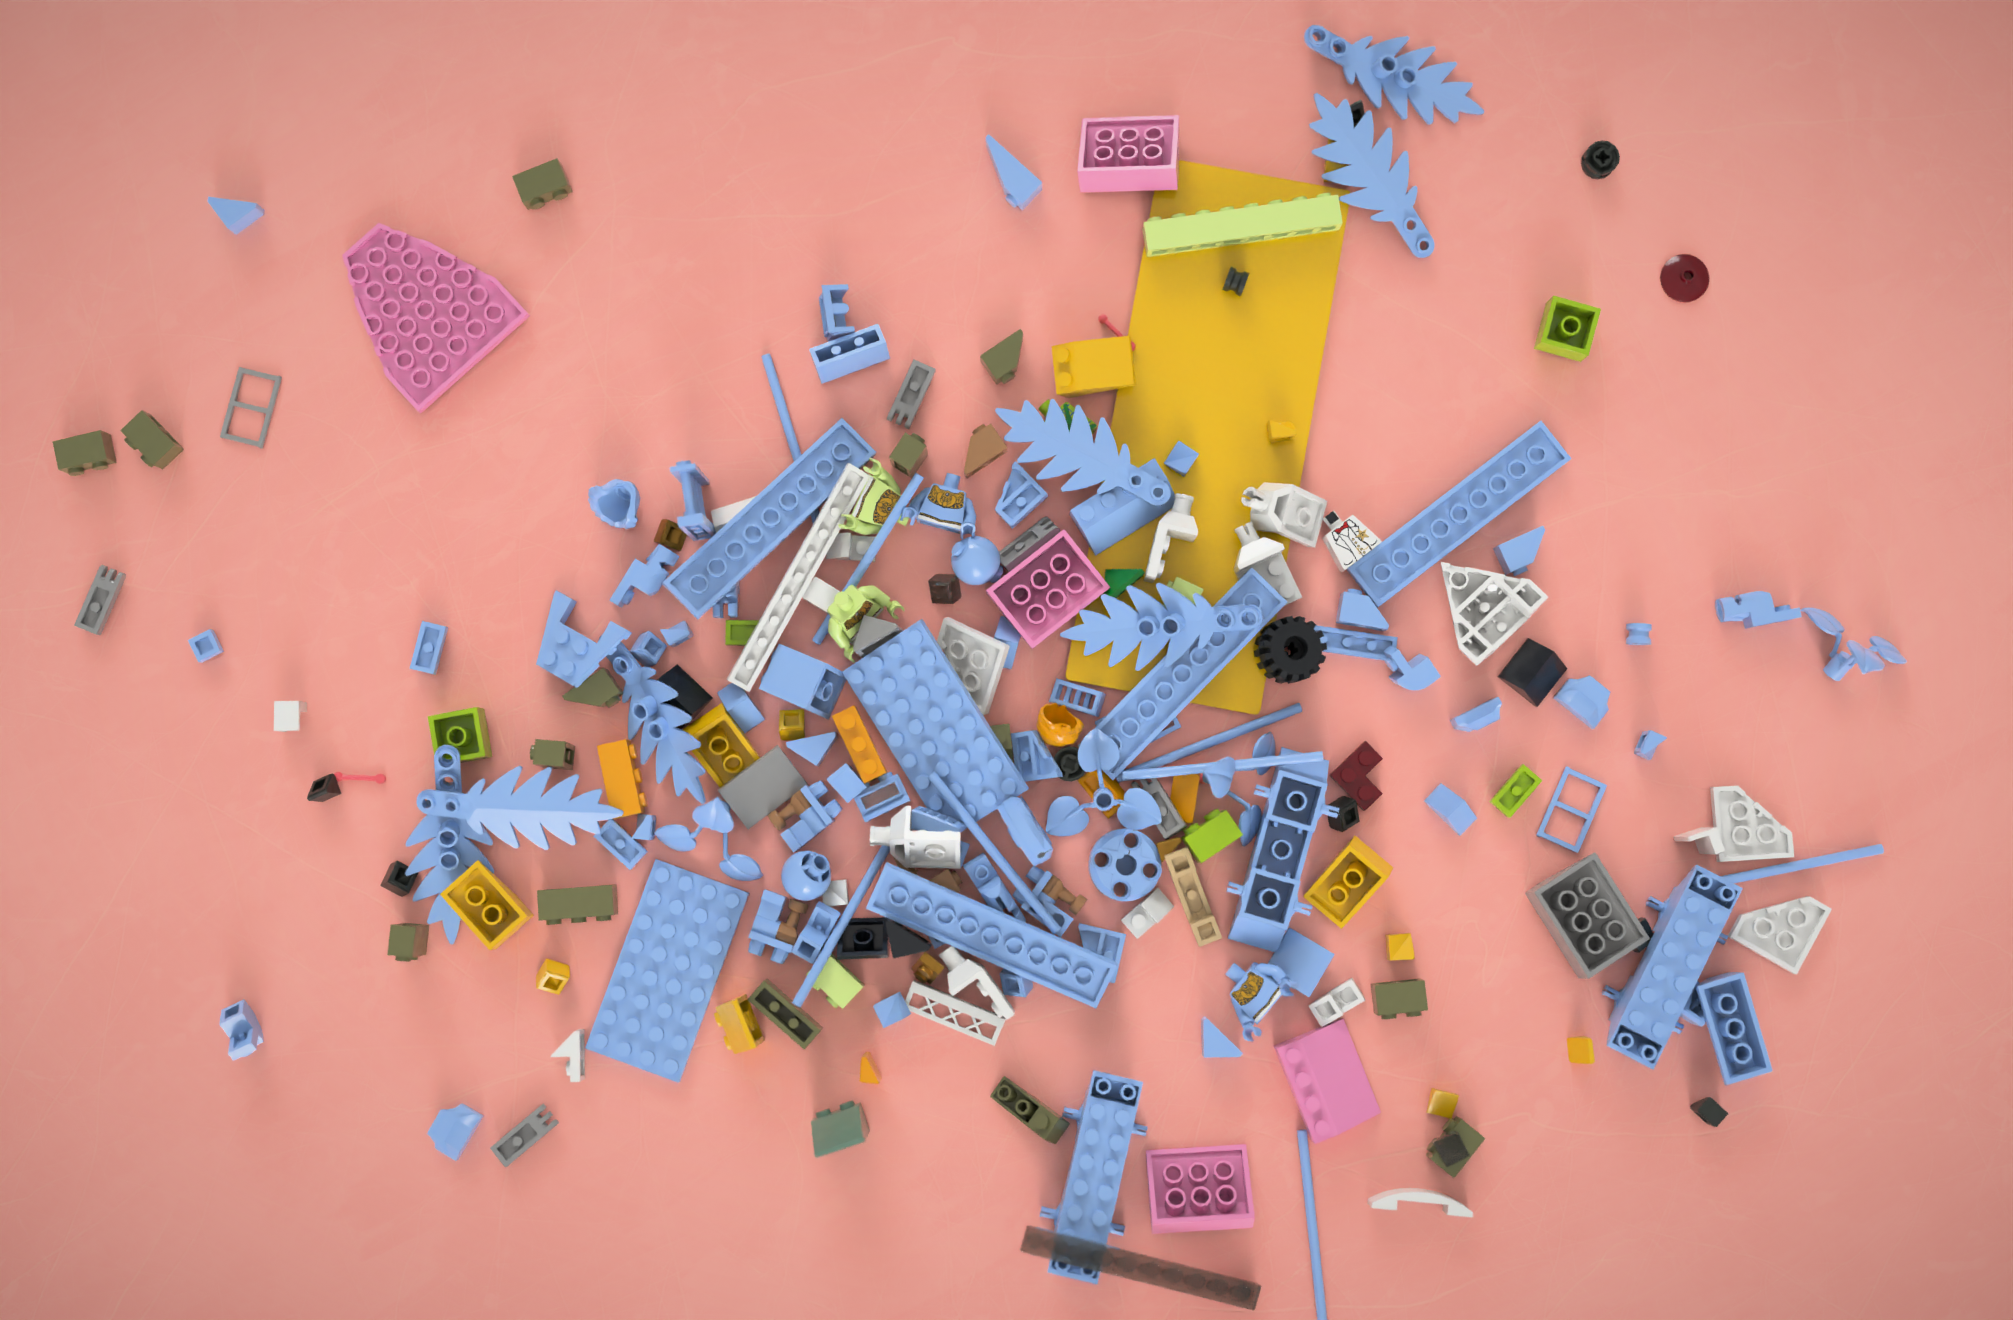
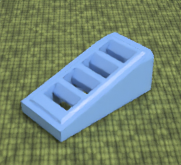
(1097, 705)
(929, 820)

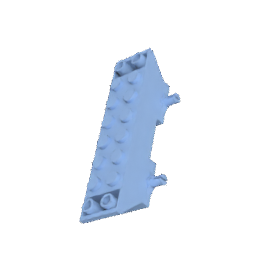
(1279, 853)
(1671, 965)
(1096, 1165)

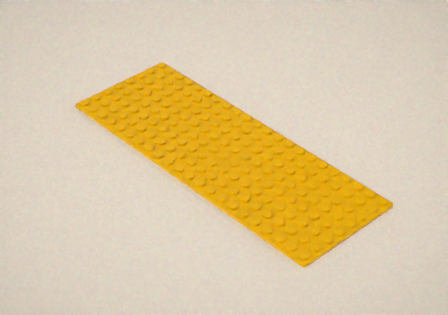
(1213, 378)

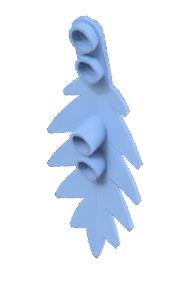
(1398, 76)
(1370, 169)
(1076, 450)
(1156, 624)
(659, 724)
(524, 809)
(448, 850)

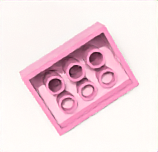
(1129, 154)
(1047, 589)
(1327, 1080)
(1199, 1189)

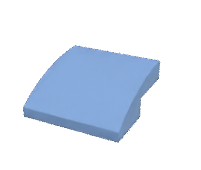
(1301, 960)

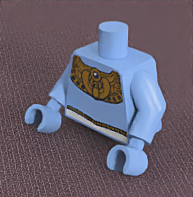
(943, 508)
(1256, 993)

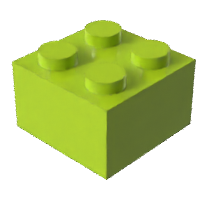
(1567, 328)
(464, 731)
(1211, 836)

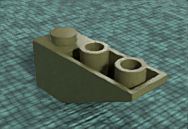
(1030, 1110)

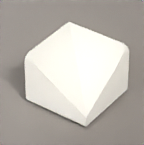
(836, 893)

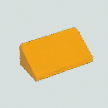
(1090, 783)
(1184, 795)
(868, 1070)

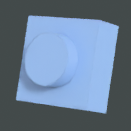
(205, 645)

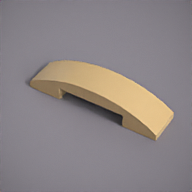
(1192, 896)

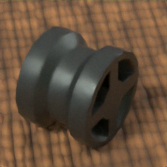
(1235, 281)

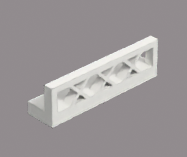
(958, 1004)

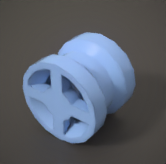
(1638, 634)

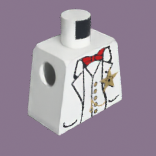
(1348, 540)

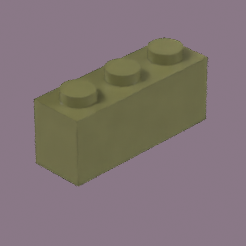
(577, 903)
(784, 1014)

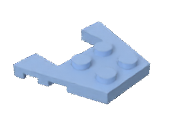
(569, 652)

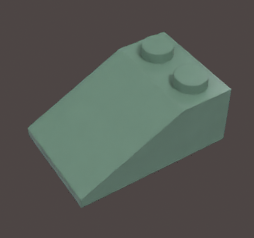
(838, 1128)

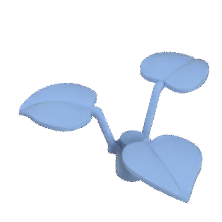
(1865, 658)
(1220, 779)
(1136, 810)
(716, 817)

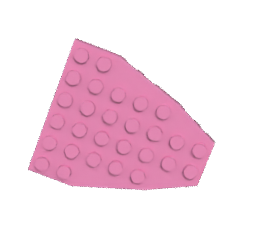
(426, 311)

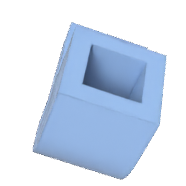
(1410, 675)
(816, 932)
(242, 1029)

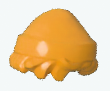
(1058, 725)

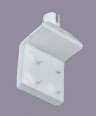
(1286, 511)
(1174, 524)
(1267, 560)
(918, 847)
(965, 971)

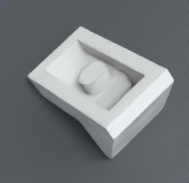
(849, 547)
(1147, 913)
(575, 1049)

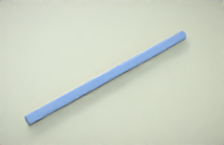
(783, 413)
(875, 546)
(1217, 739)
(1240, 764)
(994, 852)
(1804, 864)
(841, 926)
(1312, 1224)

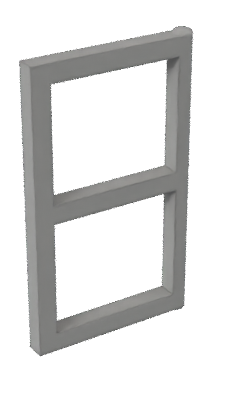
(233, 402)

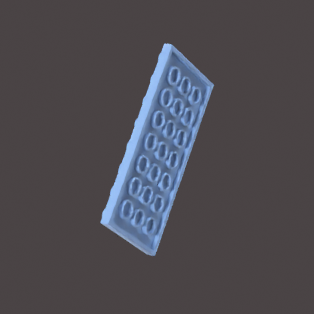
(934, 724)
(667, 970)

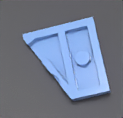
(1019, 496)
(1033, 757)
(1103, 942)

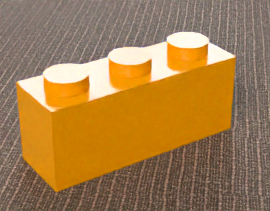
(859, 744)
(622, 777)

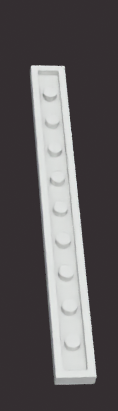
(798, 577)

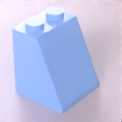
(803, 681)

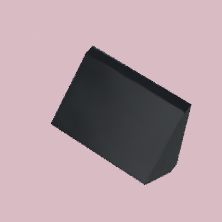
(1533, 671)
(691, 695)
(864, 939)
(905, 941)

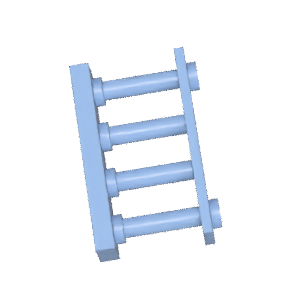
(694, 521)

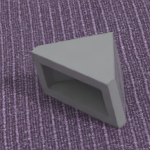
(873, 634)

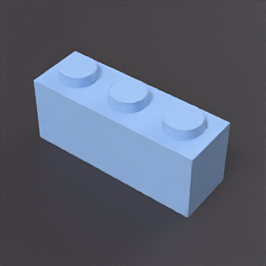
(849, 353)

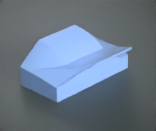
(1584, 699)
(1478, 716)
(454, 1129)

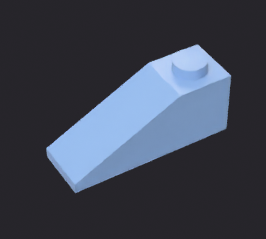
(1016, 180)

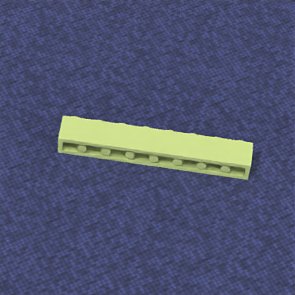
(1242, 225)

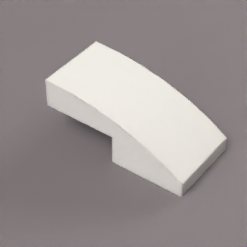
(1336, 1002)

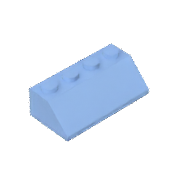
(1118, 513)
(1733, 1027)

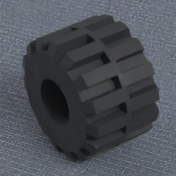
(1297, 637)

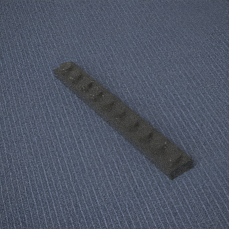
(1140, 1267)

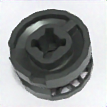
(1600, 159)
(1068, 763)

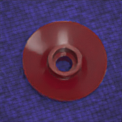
(1675, 283)

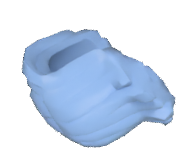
(615, 503)

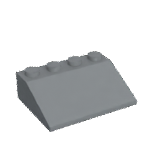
(1587, 916)

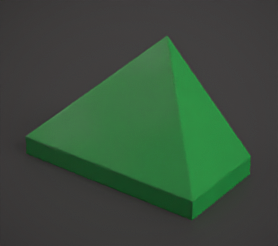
(1119, 579)

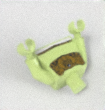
(874, 502)
(848, 611)

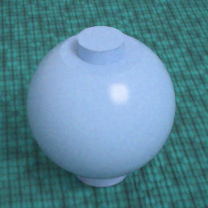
(976, 561)
(806, 875)

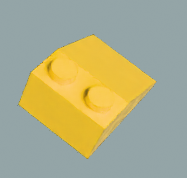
(1093, 366)
(724, 745)
(1348, 882)
(486, 905)
(739, 1025)

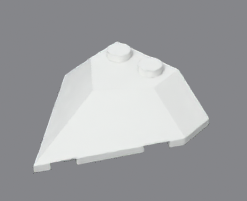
(1487, 607)

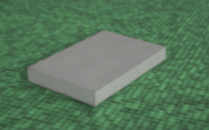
(762, 787)

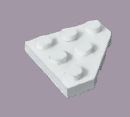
(975, 659)
(1747, 827)
(1782, 931)

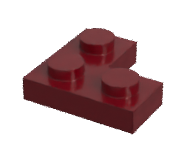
(1352, 775)

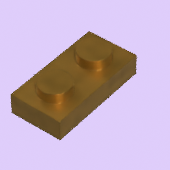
(927, 968)

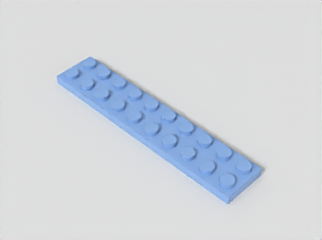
(1459, 514)
(767, 519)
(1170, 689)
(991, 935)

